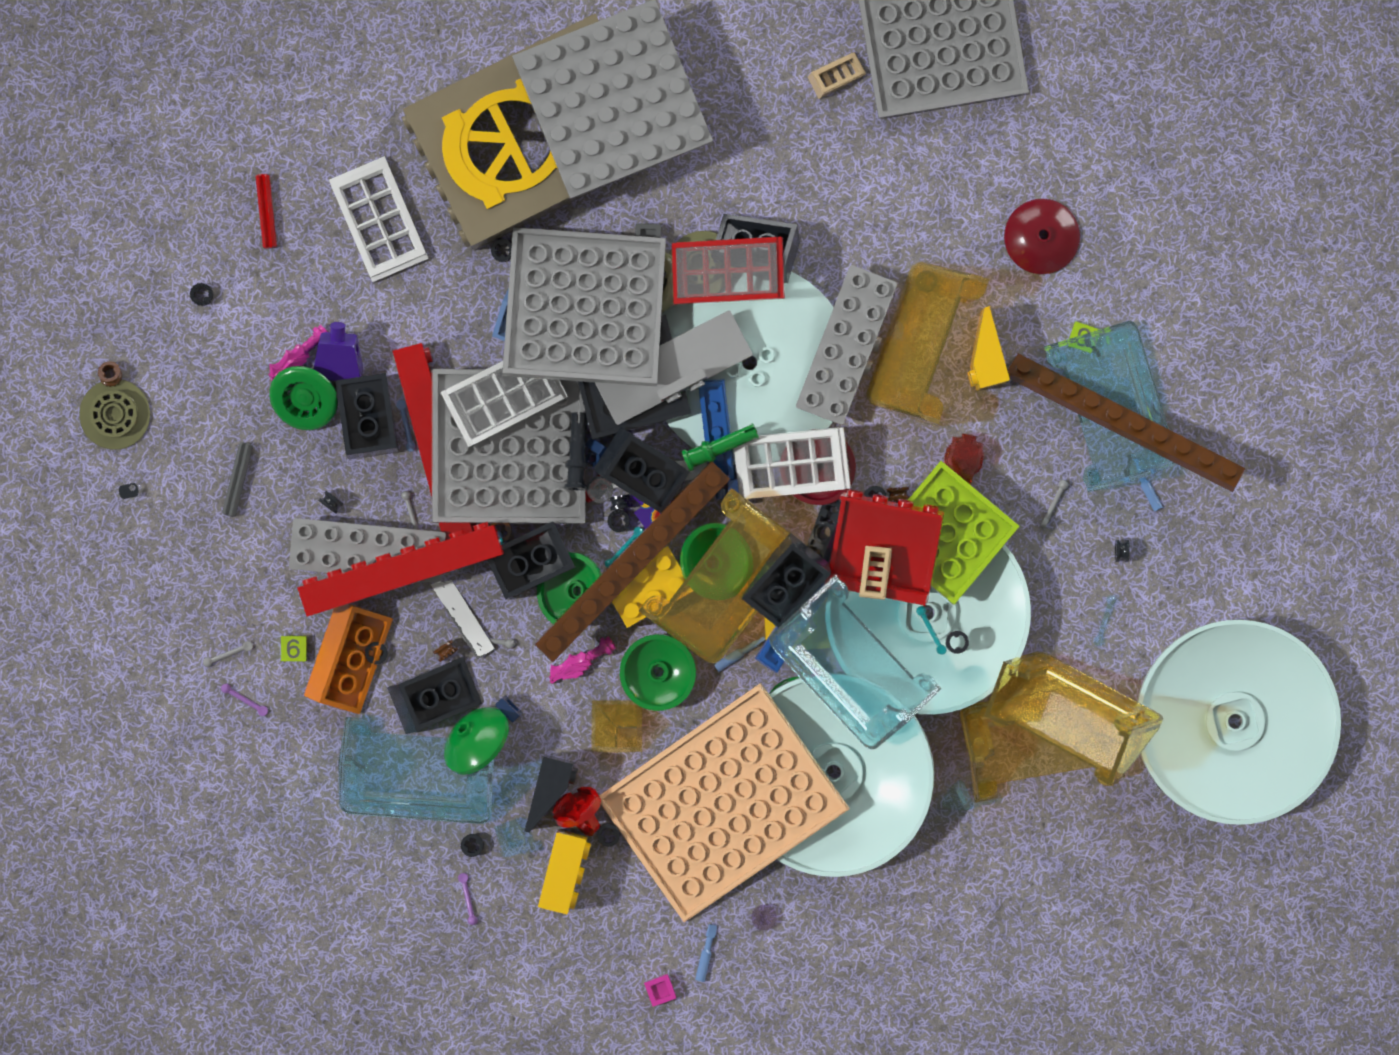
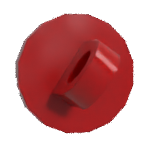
(578, 810)

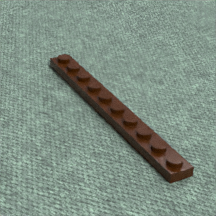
(1125, 422)
(631, 562)

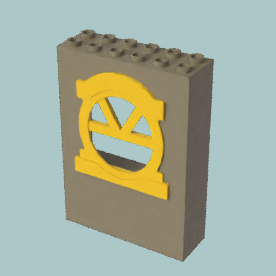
(477, 200)

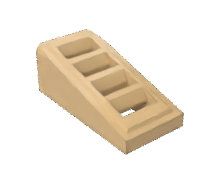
(818, 85)
(871, 551)

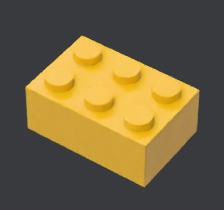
(659, 578)
(564, 872)

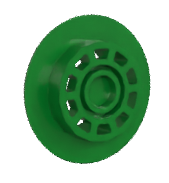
(307, 391)

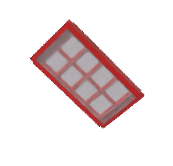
(728, 270)

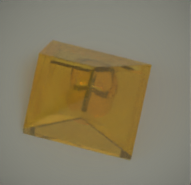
(616, 726)

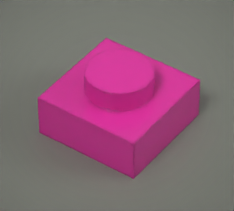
(660, 990)

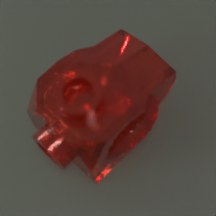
(965, 456)

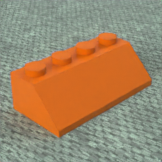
(341, 669)

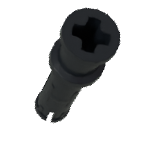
(576, 464)

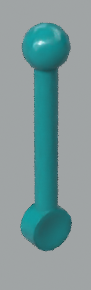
(637, 531)
(941, 649)

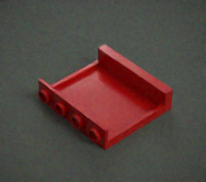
(904, 528)

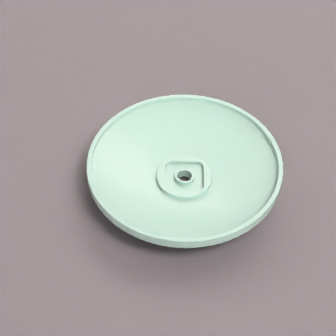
(783, 341)
(990, 612)
(1285, 729)
(883, 787)

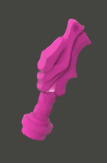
(298, 355)
(576, 664)

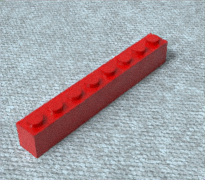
(416, 383)
(400, 570)

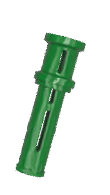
(709, 450)

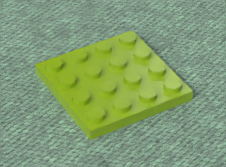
(970, 530)

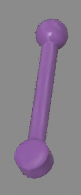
(262, 710)
(463, 878)

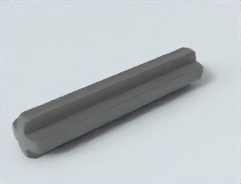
(237, 479)

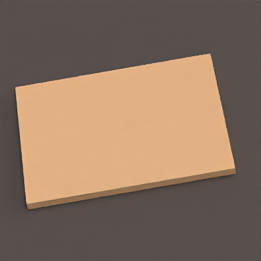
(723, 802)

